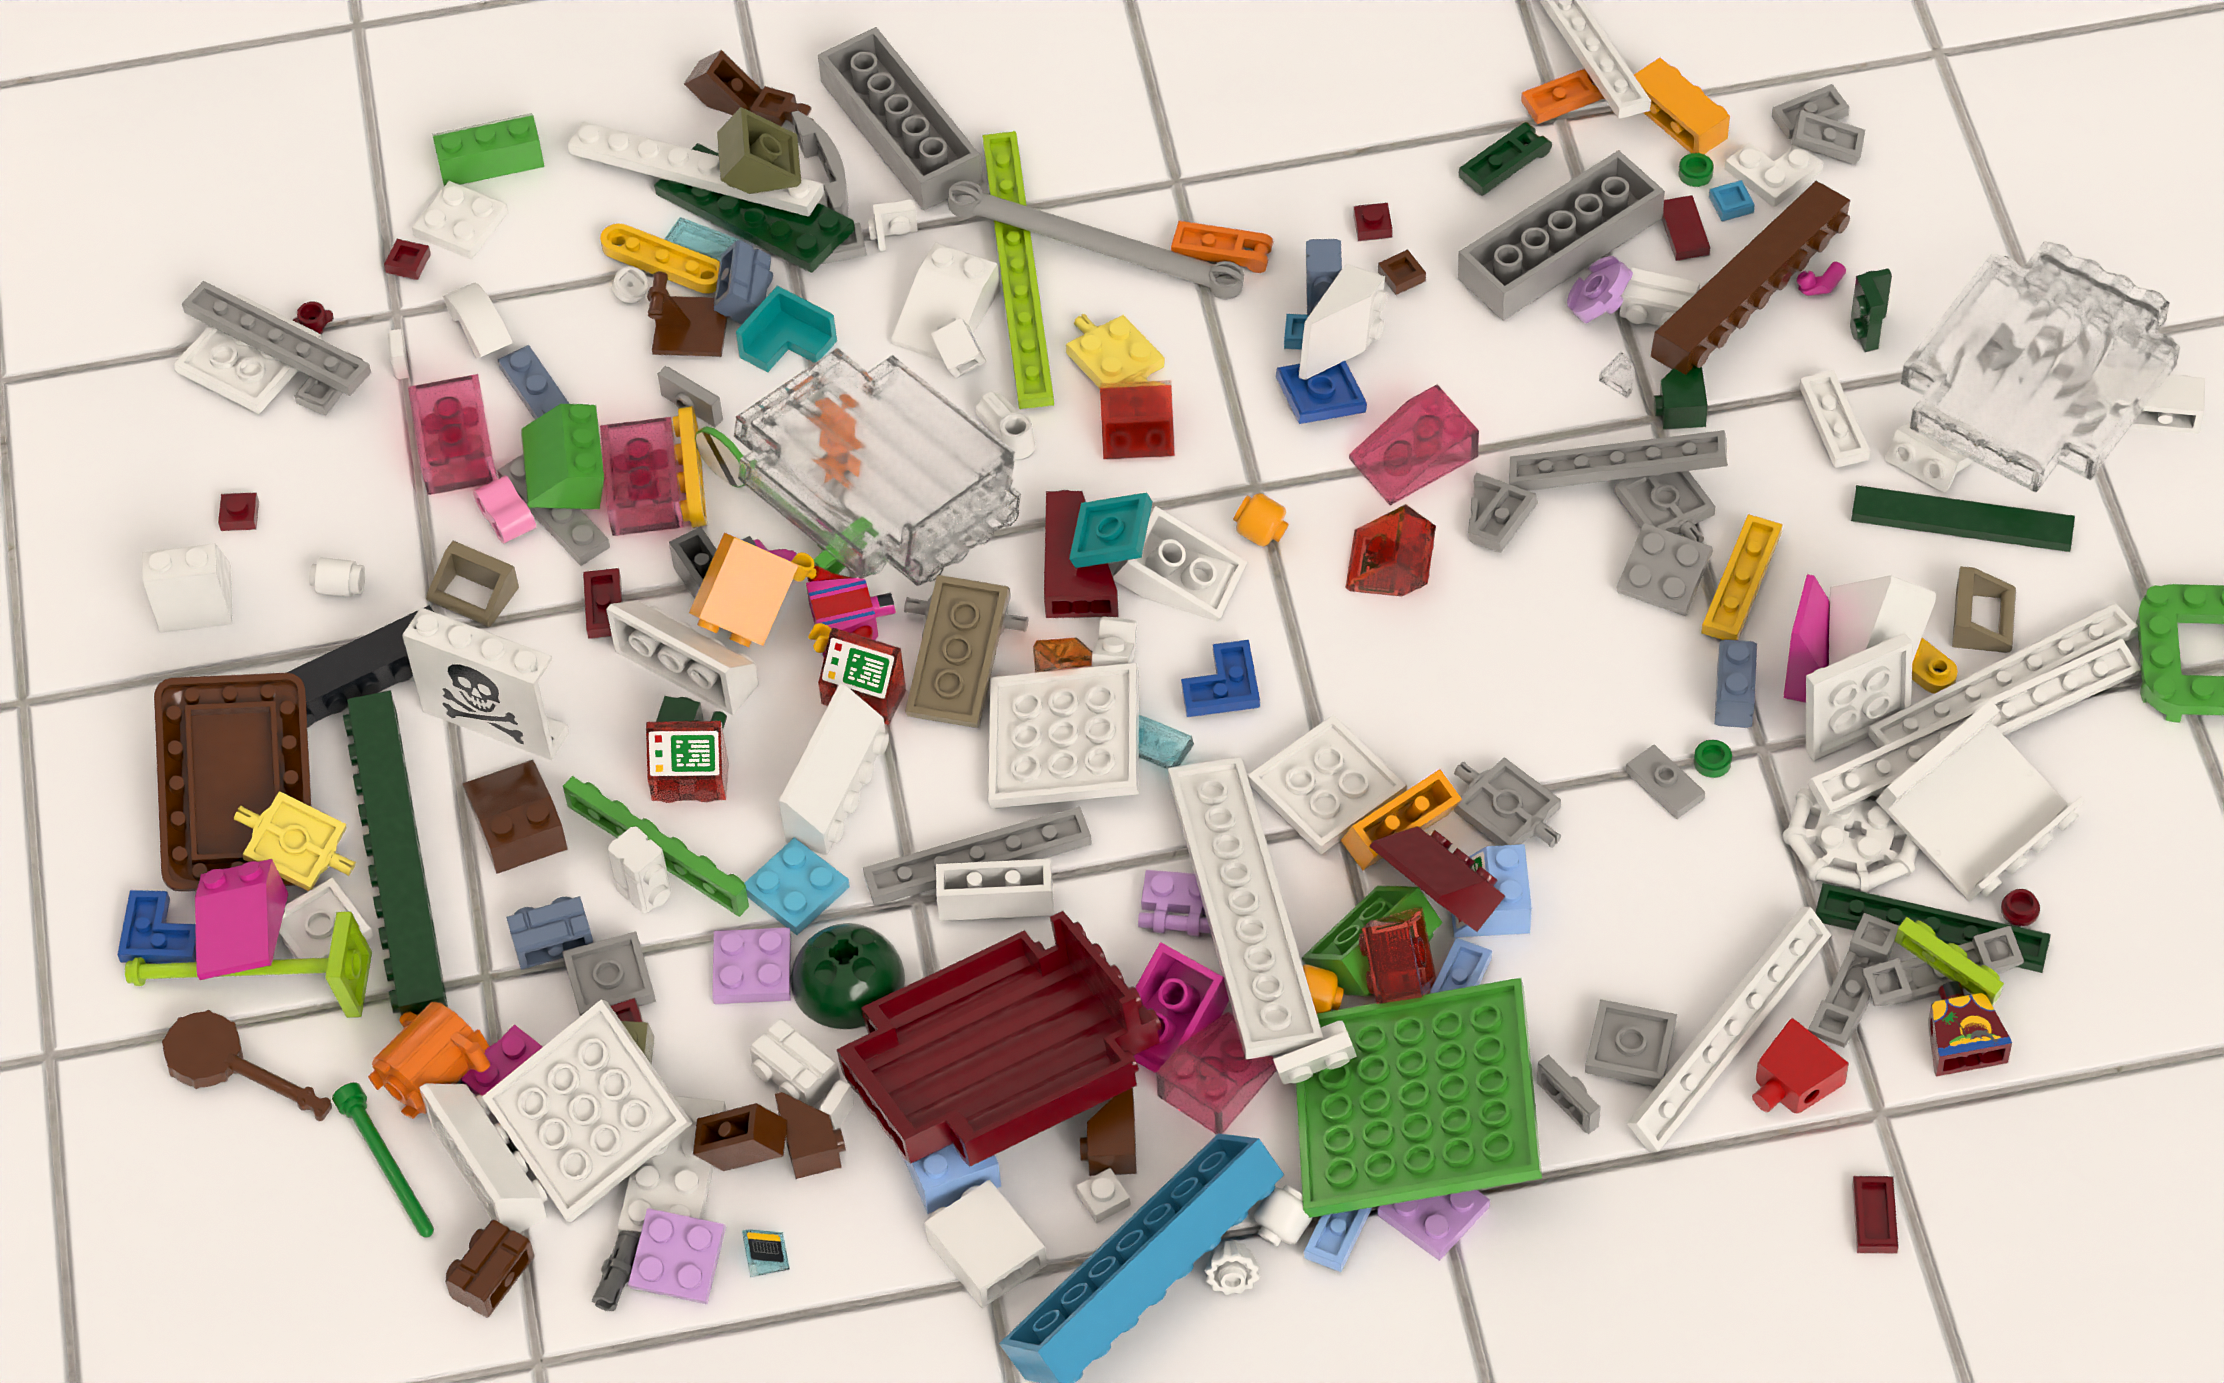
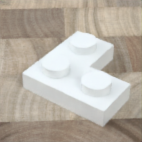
(1771, 178)

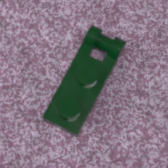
(1504, 158)

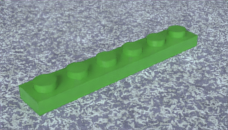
(693, 869)

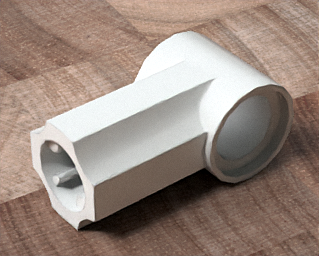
(1007, 423)

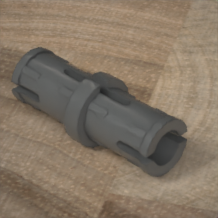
(616, 1271)

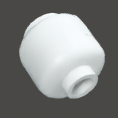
(1282, 1216)

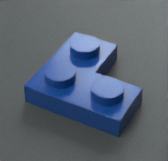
(1229, 689)
(148, 934)

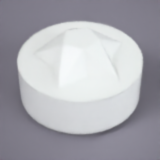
(630, 284)

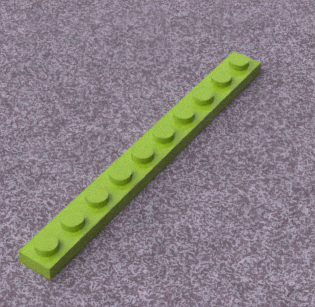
(1018, 276)

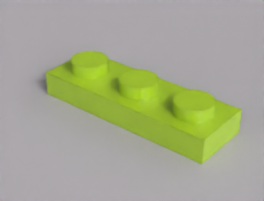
(1948, 959)

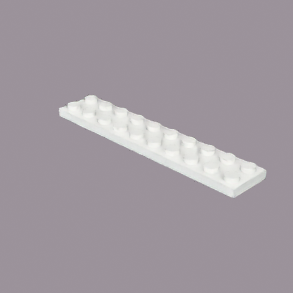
(1244, 908)

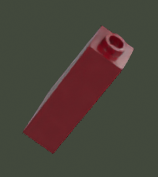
(1067, 589)

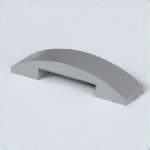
(814, 142)
(1914, 979)
(1849, 993)

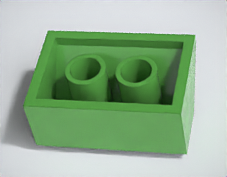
(488, 150)
(563, 458)
(1340, 947)

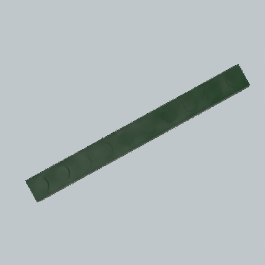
(396, 853)

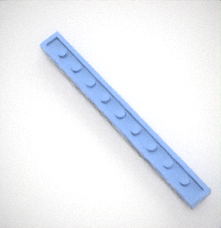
(1338, 1232)

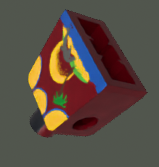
(1965, 1032)

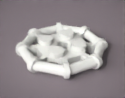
(1845, 852)

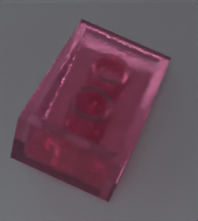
(1417, 445)
(1211, 1076)

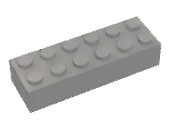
(899, 117)
(1560, 235)

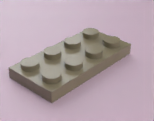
(957, 651)

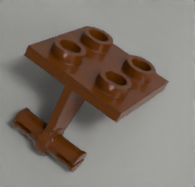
(684, 323)

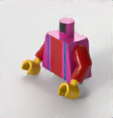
(840, 603)

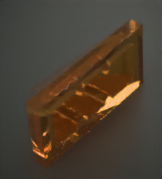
(1061, 654)

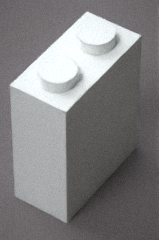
(985, 1243)

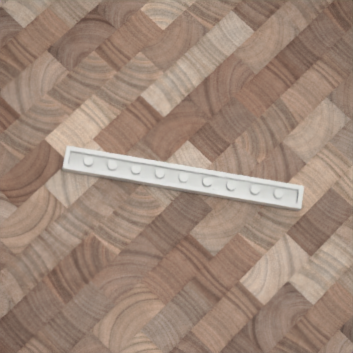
(2018, 708)

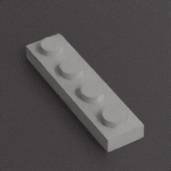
(568, 526)

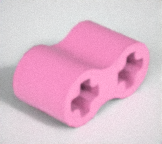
(504, 509)

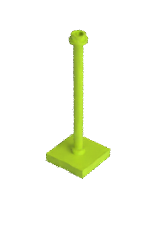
(345, 968)

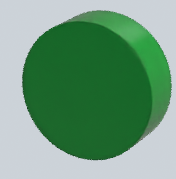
(1696, 169)
(1712, 758)

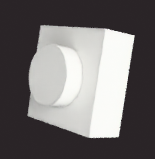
(1103, 1195)

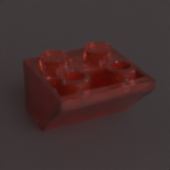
(1137, 419)

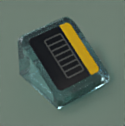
(765, 1252)

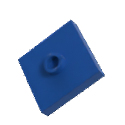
(1322, 396)

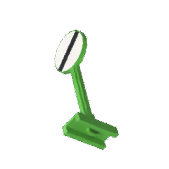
(724, 460)

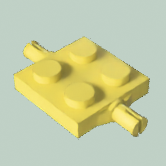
(1113, 351)
(296, 839)

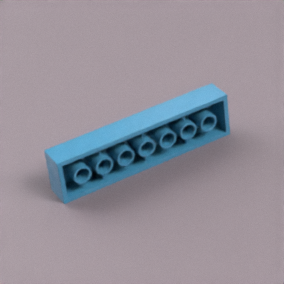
(1142, 1260)

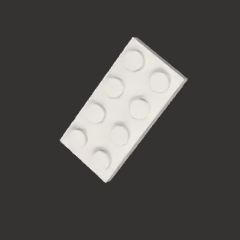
(673, 1176)

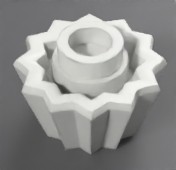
(1231, 1268)

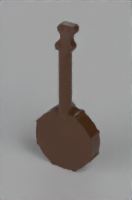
(208, 1050)

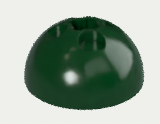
(844, 971)

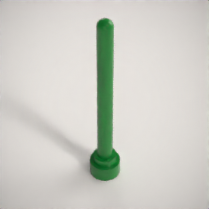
(351, 1101)

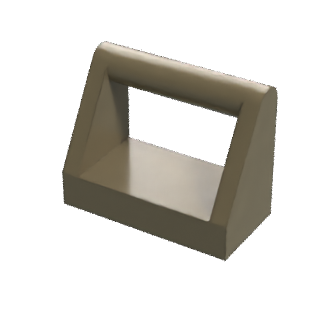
(477, 568)
(1971, 635)

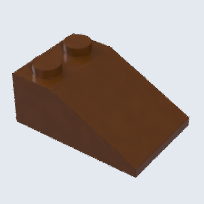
(515, 816)

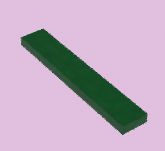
(1963, 518)
(1846, 907)

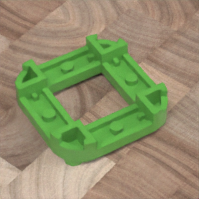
(2159, 649)

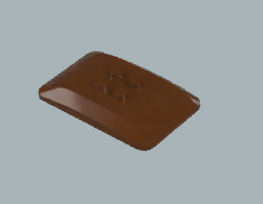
(222, 749)

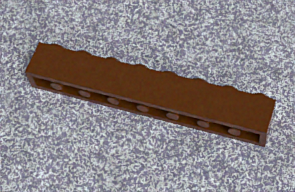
(1751, 278)

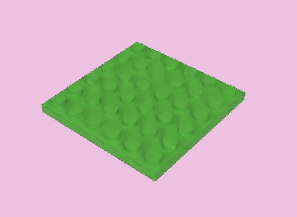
(1426, 1104)

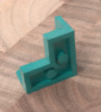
(782, 325)

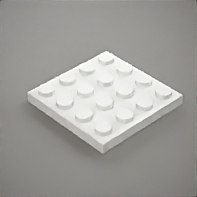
(1064, 735)
(586, 1110)

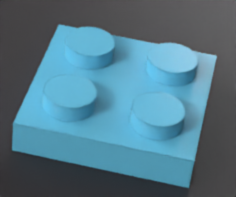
(796, 886)

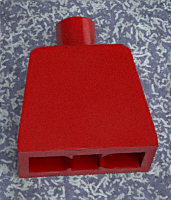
(1797, 1070)

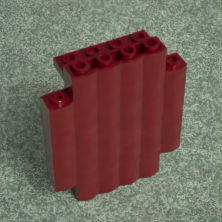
(999, 1045)

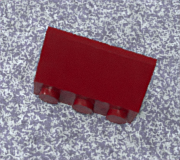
(1442, 874)

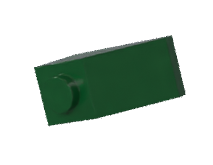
(1682, 400)

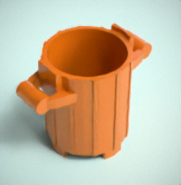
(429, 1050)

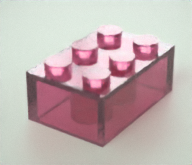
(452, 434)
(641, 476)

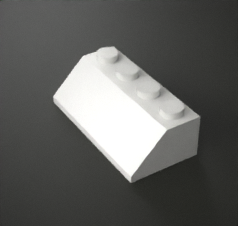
(682, 655)
(832, 771)
(483, 1155)

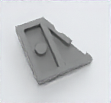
(1497, 511)

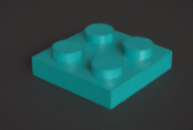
(1111, 530)

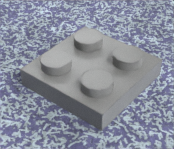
(1664, 569)
(609, 972)
(1630, 1043)

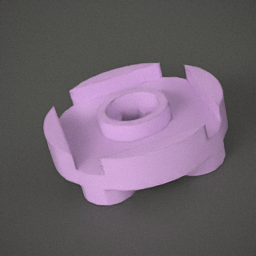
(1600, 290)

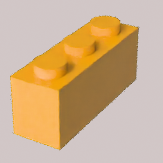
(1683, 108)
(1417, 806)

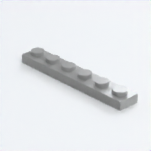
(276, 338)
(1619, 461)
(1021, 841)

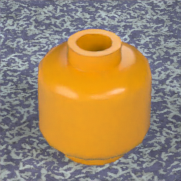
(1261, 519)
(1323, 988)

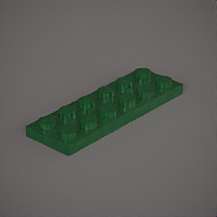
(786, 234)

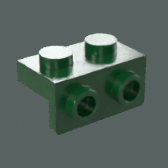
(1870, 307)

